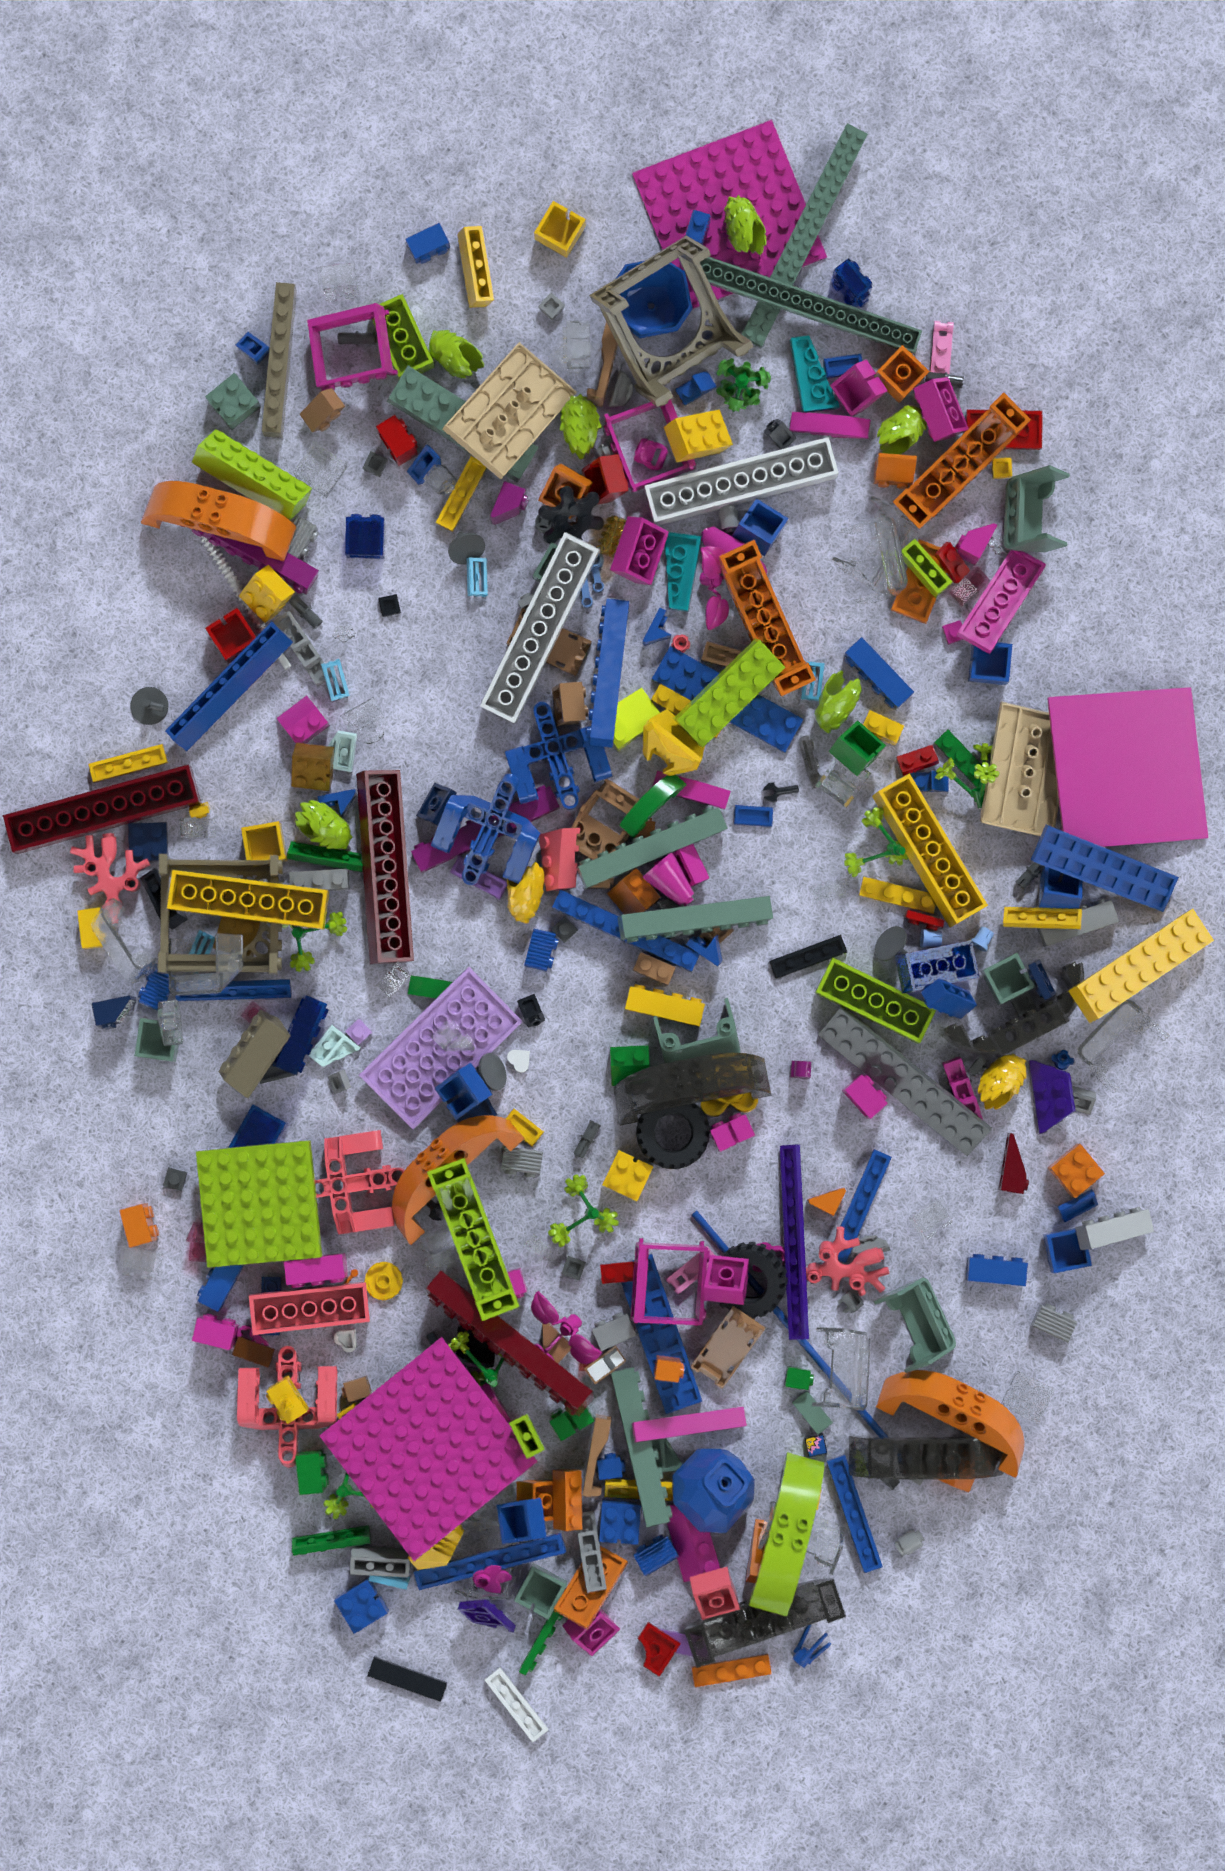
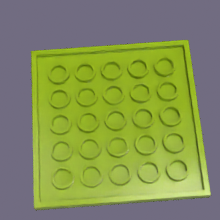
(259, 1204)

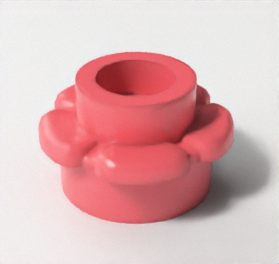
(681, 638)

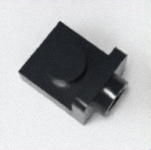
(779, 433)
(531, 1010)

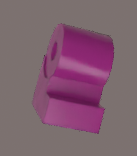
(801, 1069)

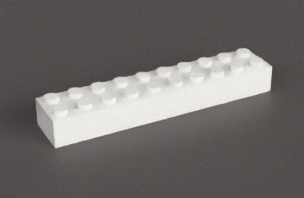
(741, 481)
(540, 627)

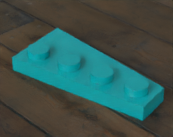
(811, 380)
(682, 561)

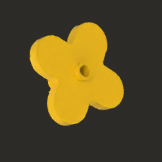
(741, 1102)

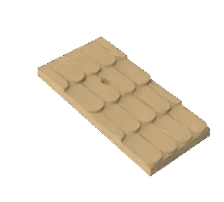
(509, 410)
(1026, 788)

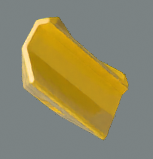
(671, 743)
(441, 1552)

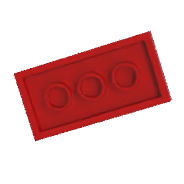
(1028, 439)

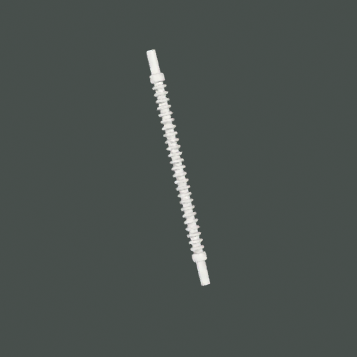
(238, 589)

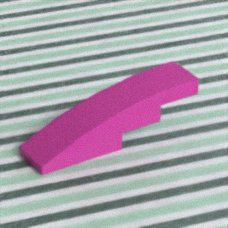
(830, 425)
(700, 792)
(960, 1084)

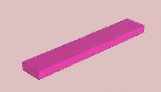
(688, 1424)

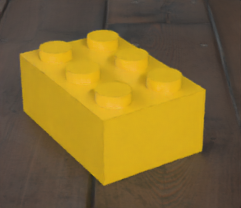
(697, 435)

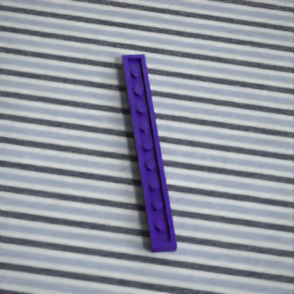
(794, 1242)

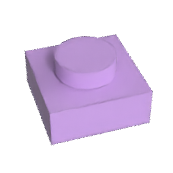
(358, 1032)

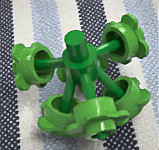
(743, 375)

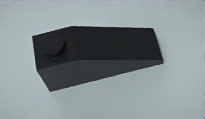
(152, 885)

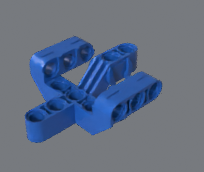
(520, 759)
(463, 806)

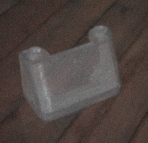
(131, 967)

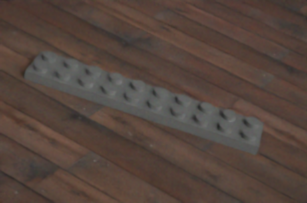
(904, 1081)

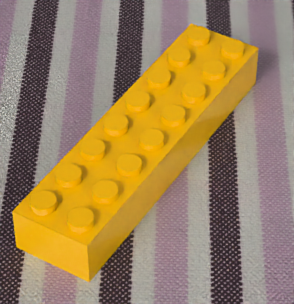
(929, 850)
(248, 899)
(1141, 965)

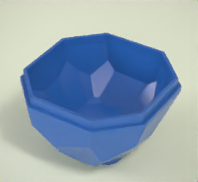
(667, 292)
(704, 1499)

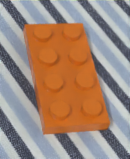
(916, 599)
(583, 1606)

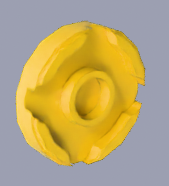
(389, 1280)

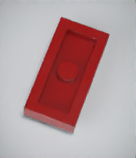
(952, 562)
(917, 760)
(915, 918)
(617, 1272)

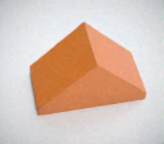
(829, 1201)

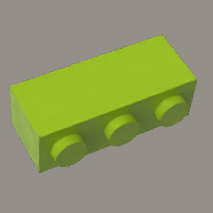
(925, 568)

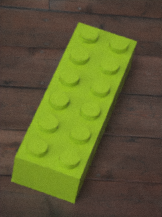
(251, 474)
(729, 692)
(875, 1000)

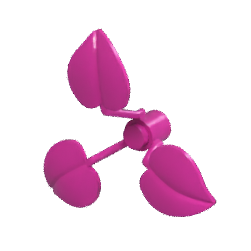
(716, 608)
(580, 1348)

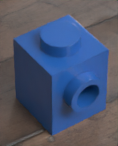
(610, 1466)

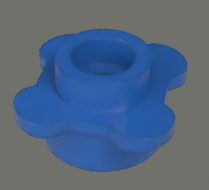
(1062, 1064)

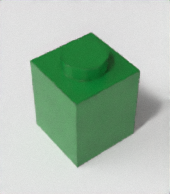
(798, 1378)

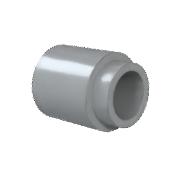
(728, 519)
(909, 1542)

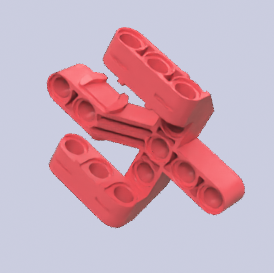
(334, 1150)
(253, 1417)

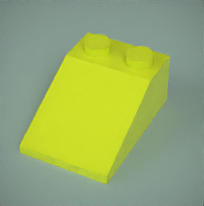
(631, 717)

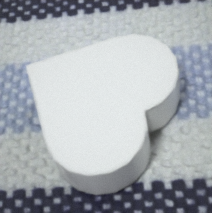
(520, 1059)
(346, 1339)

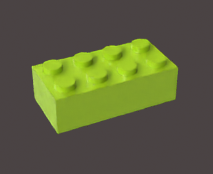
(404, 338)

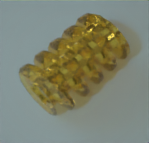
(611, 535)

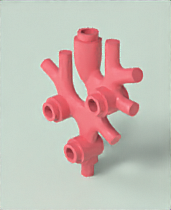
(106, 882)
(854, 1271)

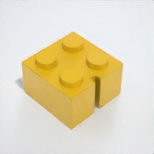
(559, 232)
(266, 593)
(264, 840)
(627, 1176)

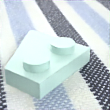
(344, 750)
(332, 1047)

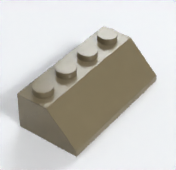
(254, 1053)

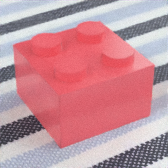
(714, 1593)

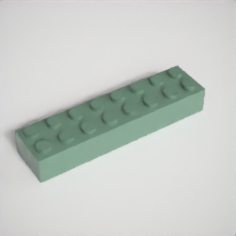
(435, 407)

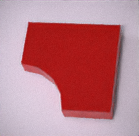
(658, 1647)

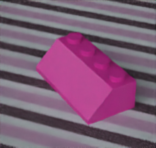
(693, 1547)

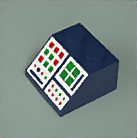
(112, 1011)

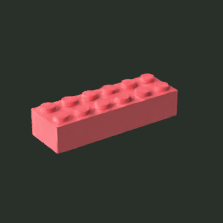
(309, 1308)

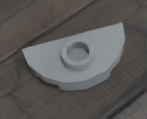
(622, 392)
(870, 1242)

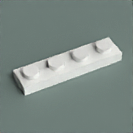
(516, 1704)

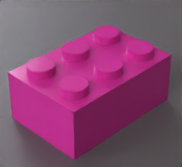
(940, 409)
(639, 550)
(316, 1270)

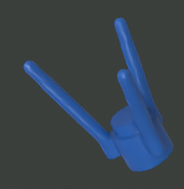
(805, 1656)

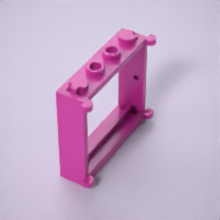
(344, 318)
(669, 415)
(640, 1282)

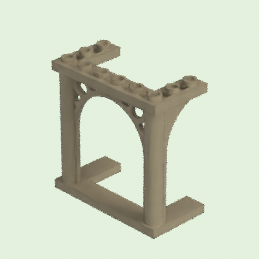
(724, 335)
(262, 869)

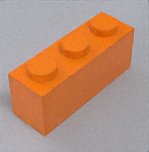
(668, 1368)
(567, 1499)

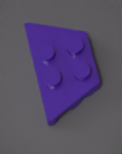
(1052, 1094)
(485, 1613)

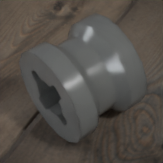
(539, 522)

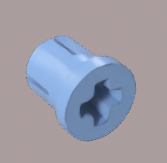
(930, 938)
(982, 939)

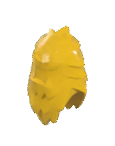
(526, 896)
(1002, 1081)

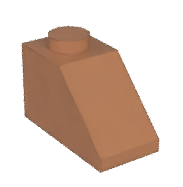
(560, 1349)

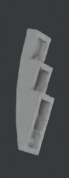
(302, 647)
(591, 1553)

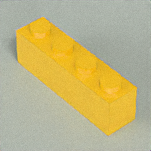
(475, 266)
(665, 1006)

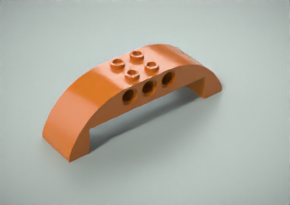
(962, 461)
(220, 515)
(764, 615)
(460, 1141)
(959, 1407)

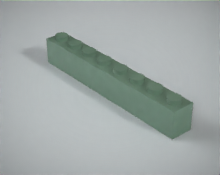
(651, 848)
(694, 918)
(642, 1454)

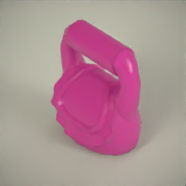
(645, 452)

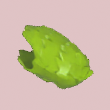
(744, 226)
(455, 353)
(580, 424)
(901, 430)
(836, 703)
(323, 825)

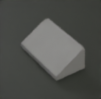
(1083, 1099)

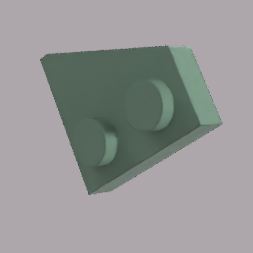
(668, 1458)

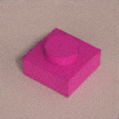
(951, 630)

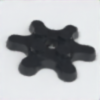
(567, 507)

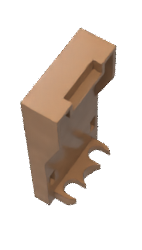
(609, 349)
(565, 650)
(727, 1347)
(599, 1439)

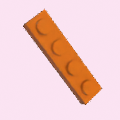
(731, 1670)

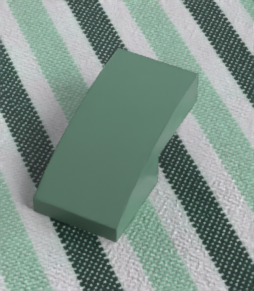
(814, 1415)

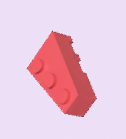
(558, 858)

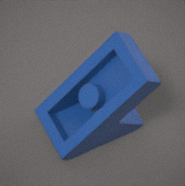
(253, 348)
(695, 388)
(423, 464)
(654, 633)
(928, 783)
(343, 798)
(710, 952)

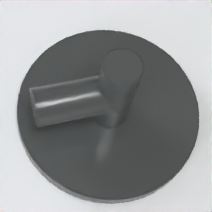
(466, 546)
(149, 705)
(891, 943)
(492, 1071)

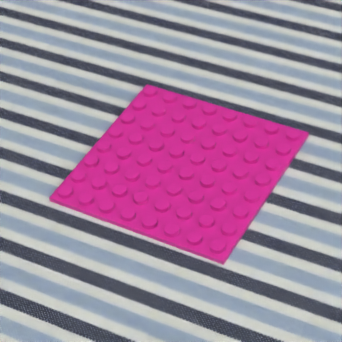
(704, 178)
(1128, 766)
(427, 1449)

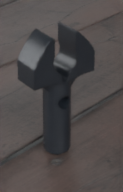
(779, 791)
(432, 1205)

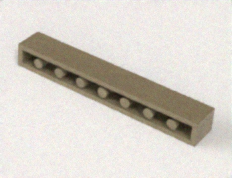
(279, 360)

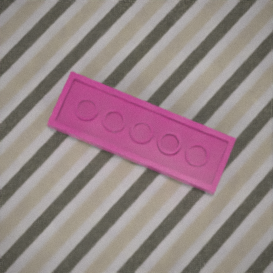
(1001, 600)

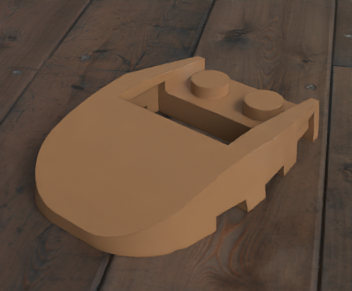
(594, 835)

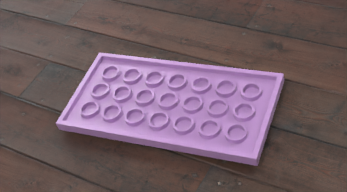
(416, 1064)

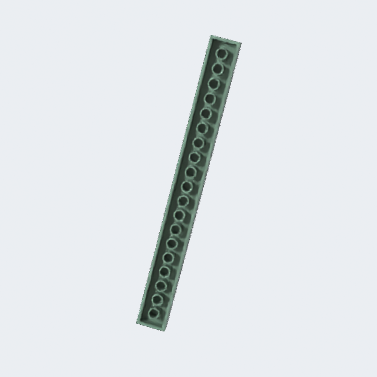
(807, 227)
(810, 305)

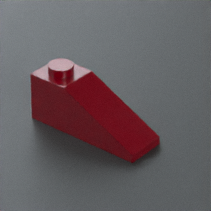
(1013, 1172)

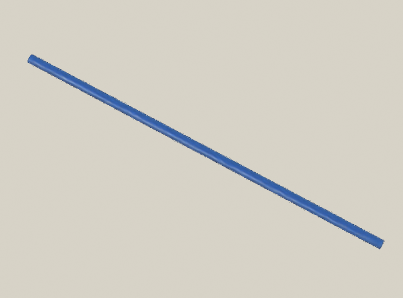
(784, 1319)

